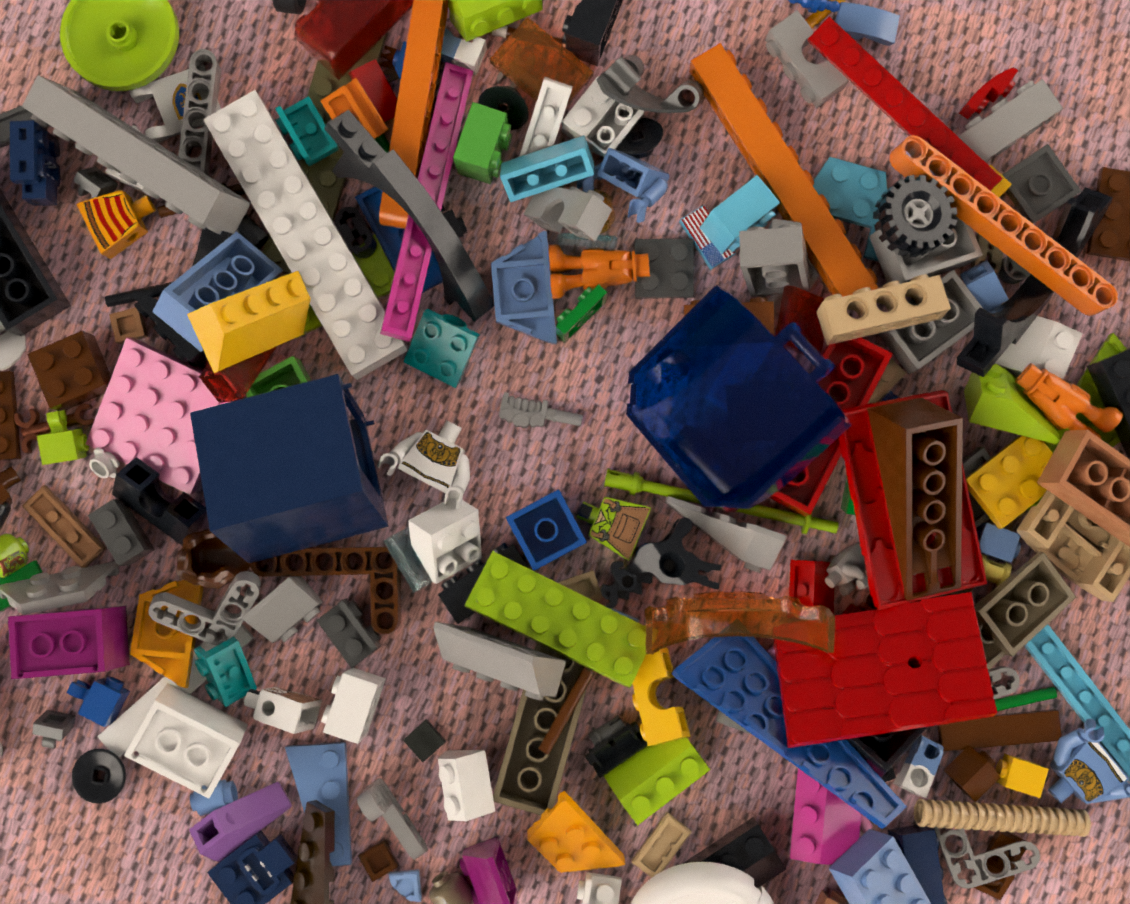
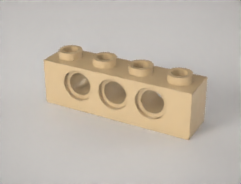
(840, 326)

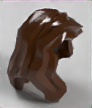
(208, 561)

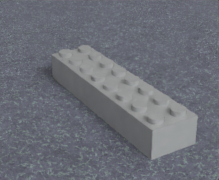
(135, 156)

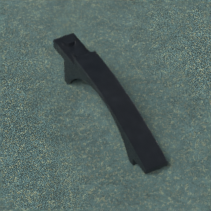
(368, 162)
(1006, 324)

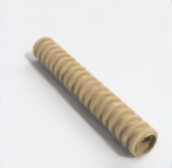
(1002, 817)

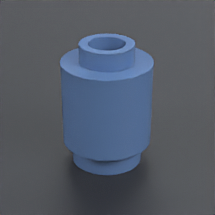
(223, 794)

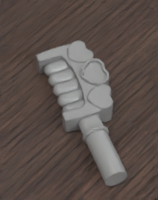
(533, 413)

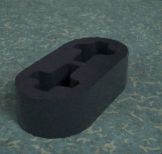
(350, 235)

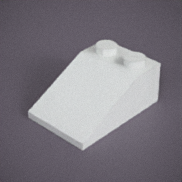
(1044, 345)

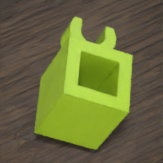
(61, 444)

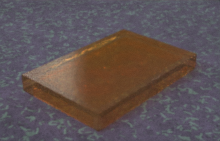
(534, 54)

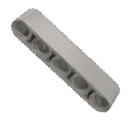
(197, 109)

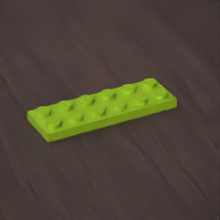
(559, 619)

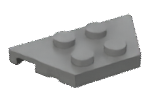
(59, 589)

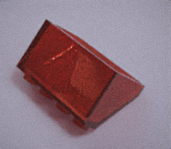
(345, 30)

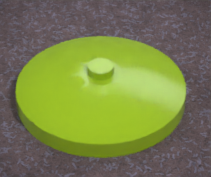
(119, 41)

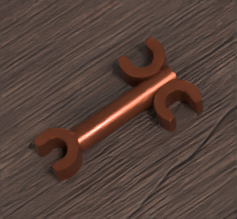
(32, 428)

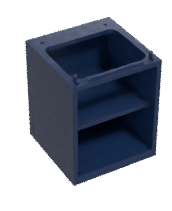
(288, 469)

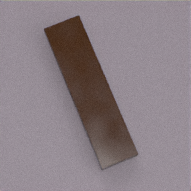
(1001, 730)

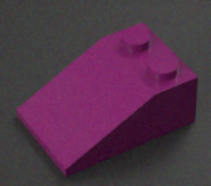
(489, 873)

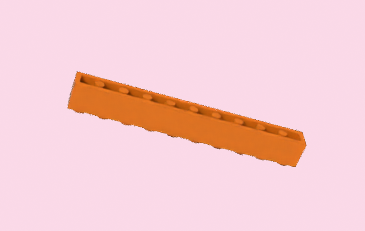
(778, 168)

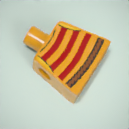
(115, 220)

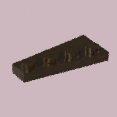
(313, 862)

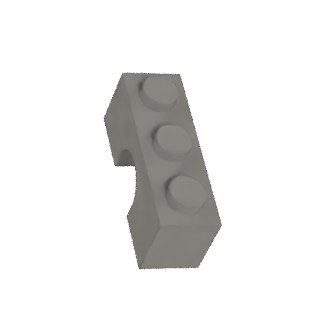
(816, 81)
(575, 210)

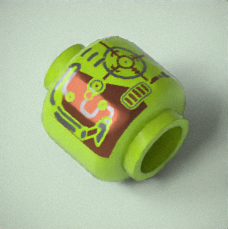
(12, 554)

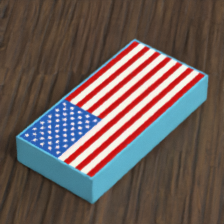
(709, 253)

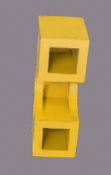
(658, 723)

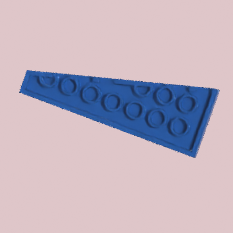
(744, 685)

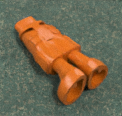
(598, 266)
(1064, 400)

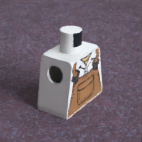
(284, 709)

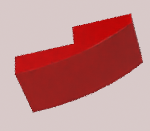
(990, 91)

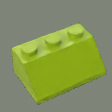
(480, 17)
(655, 777)

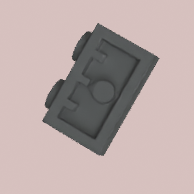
(349, 632)

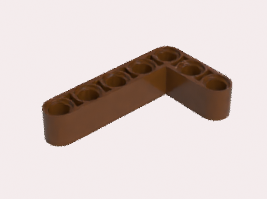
(341, 566)

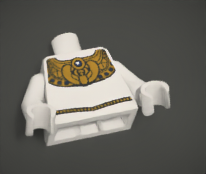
(433, 461)

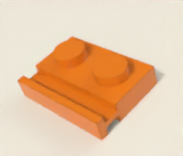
(355, 99)

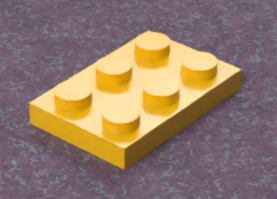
(1009, 479)

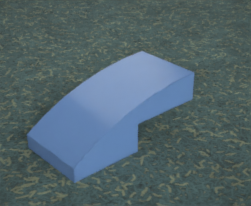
(868, 22)

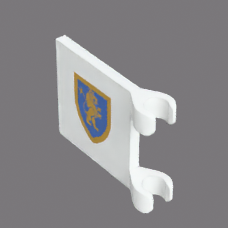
(170, 99)

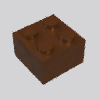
(70, 371)

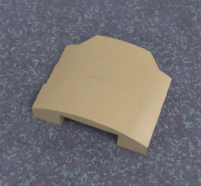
(1077, 547)

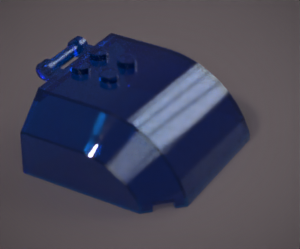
(733, 403)

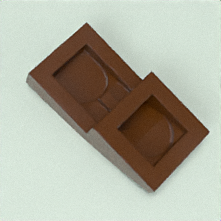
(995, 864)

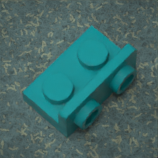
(225, 671)

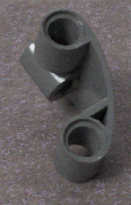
(620, 84)

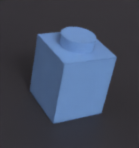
(984, 286)
(998, 543)

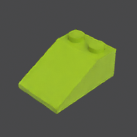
(1002, 405)

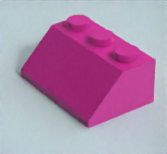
(821, 823)

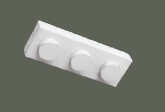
(546, 116)

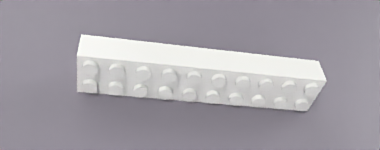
(304, 233)

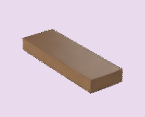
(64, 526)

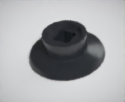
(516, 106)
(642, 138)
(87, 769)

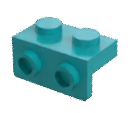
(307, 131)

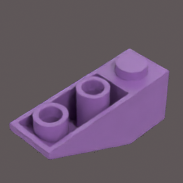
(238, 821)

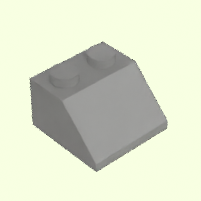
(284, 609)

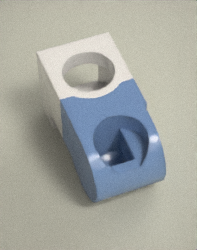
(463, 53)
(920, 767)

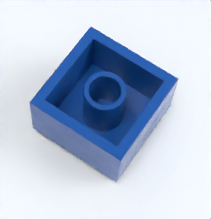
(546, 530)

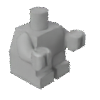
(846, 567)

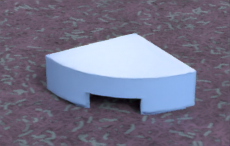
(407, 884)

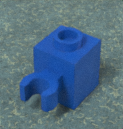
(101, 700)

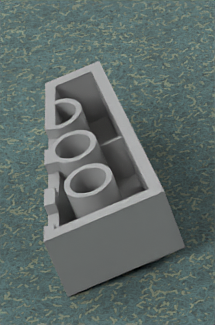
(1011, 120)

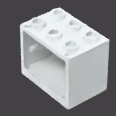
(186, 740)

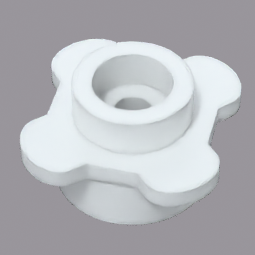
(104, 464)

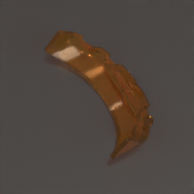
(738, 615)

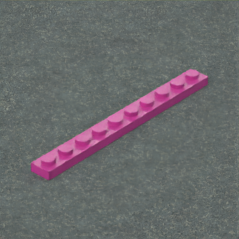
(434, 176)

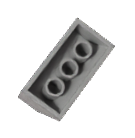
(500, 660)

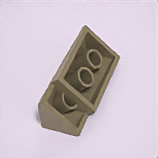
(1021, 608)

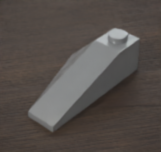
(743, 540)

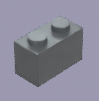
(121, 532)

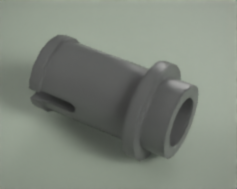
(606, 730)

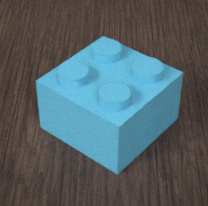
(744, 209)

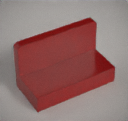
(809, 583)

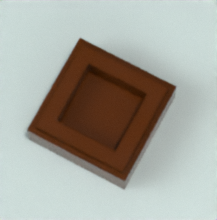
(378, 860)

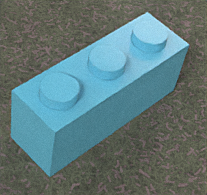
(547, 168)

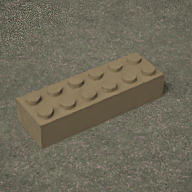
(528, 775)

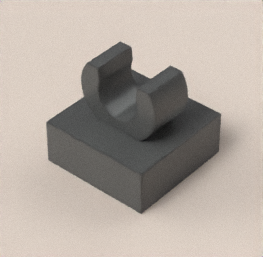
(94, 182)
(53, 727)

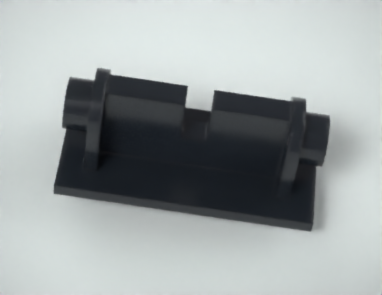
(611, 754)

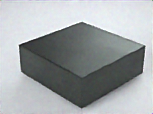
(424, 740)

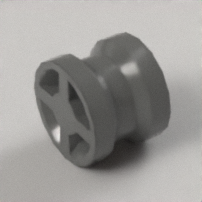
(1008, 275)

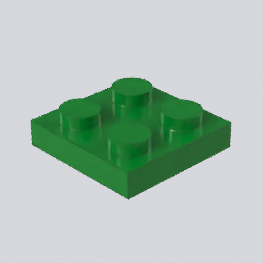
(572, 320)

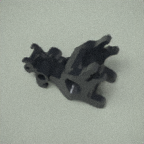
(663, 560)

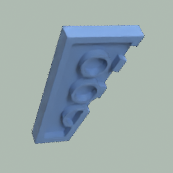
(323, 776)

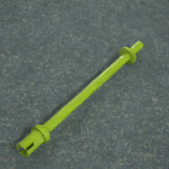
(635, 484)

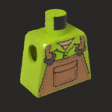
(615, 524)

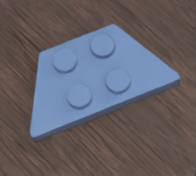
(524, 290)

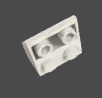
(600, 120)
(446, 538)

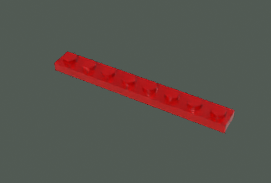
(897, 100)

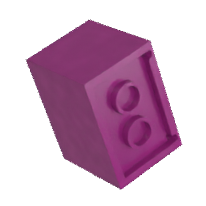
(68, 642)

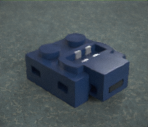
(34, 162)
(255, 870)

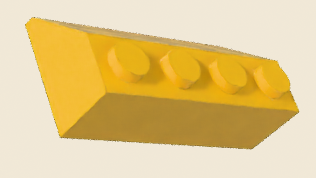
(252, 320)

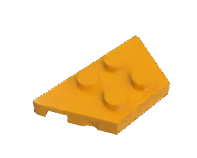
(160, 646)
(572, 839)

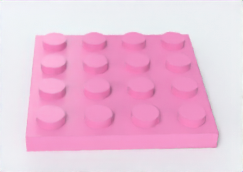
(149, 413)

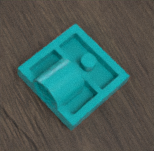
(441, 347)

